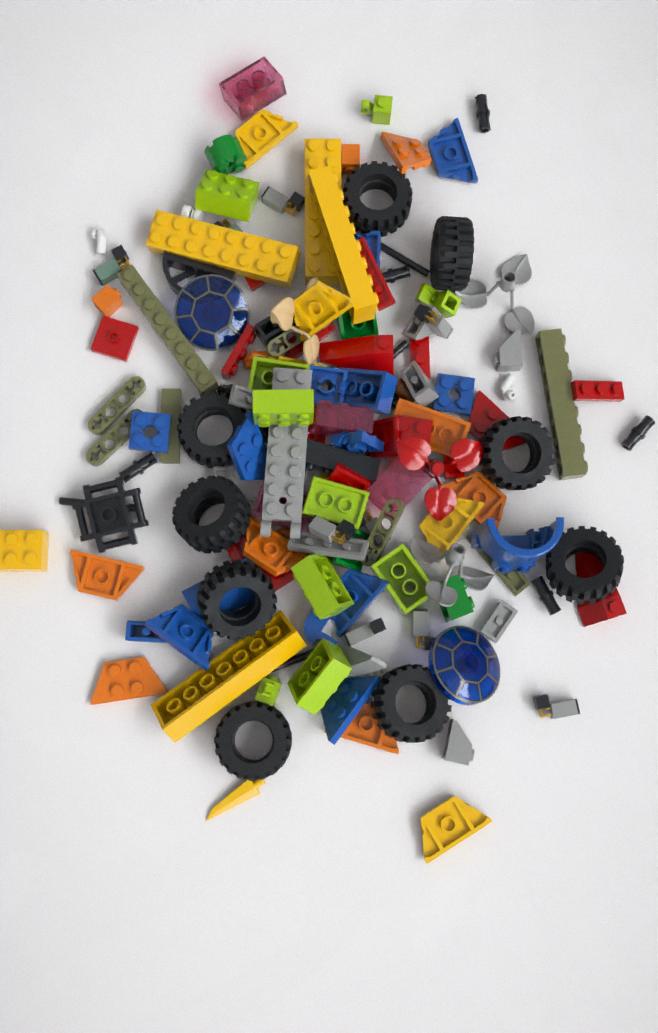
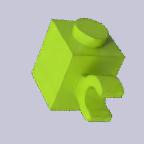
(380, 109)
(268, 690)

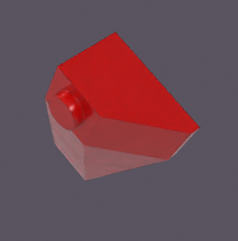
(364, 353)
(590, 566)

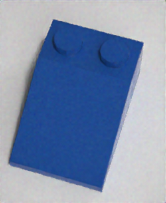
(370, 389)

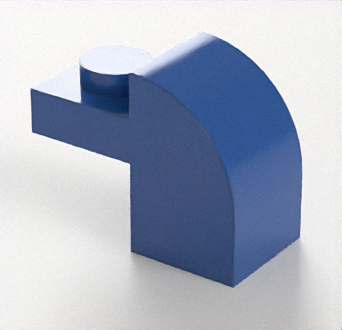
(313, 629)

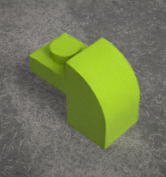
(444, 301)

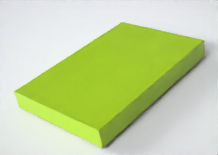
(335, 502)

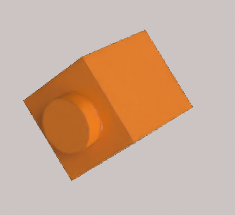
(350, 158)
(107, 300)

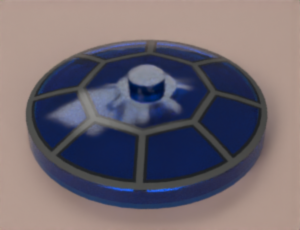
(212, 312)
(464, 665)

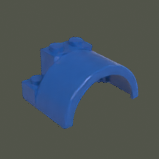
(516, 551)

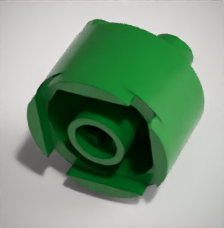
(226, 155)

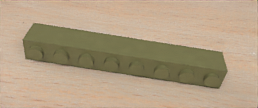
(167, 330)
(560, 404)

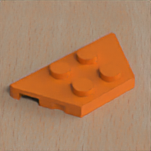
(405, 151)
(480, 489)
(269, 552)
(103, 575)
(126, 681)
(365, 731)

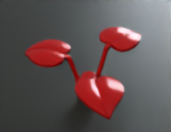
(413, 453)

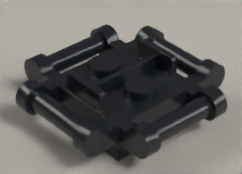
(109, 514)

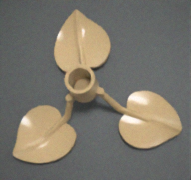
(283, 315)

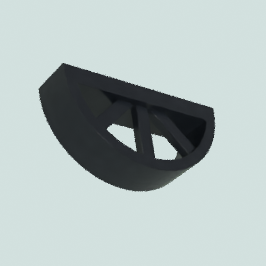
(190, 267)

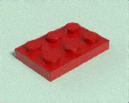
(414, 428)

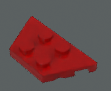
(486, 413)

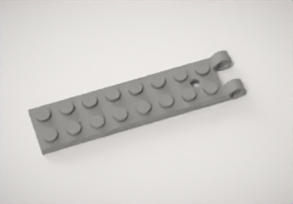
(285, 461)

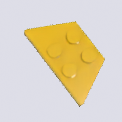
(262, 134)
(319, 307)
(448, 530)
(448, 826)

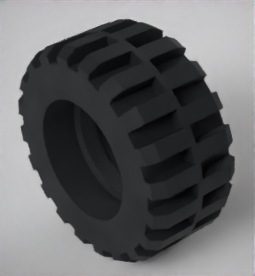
(383, 178)
(451, 253)
(194, 415)
(540, 453)
(197, 500)
(591, 542)
(243, 621)
(386, 711)
(225, 740)

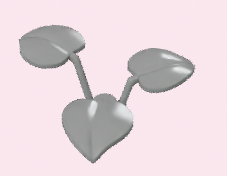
(513, 272)
(440, 593)

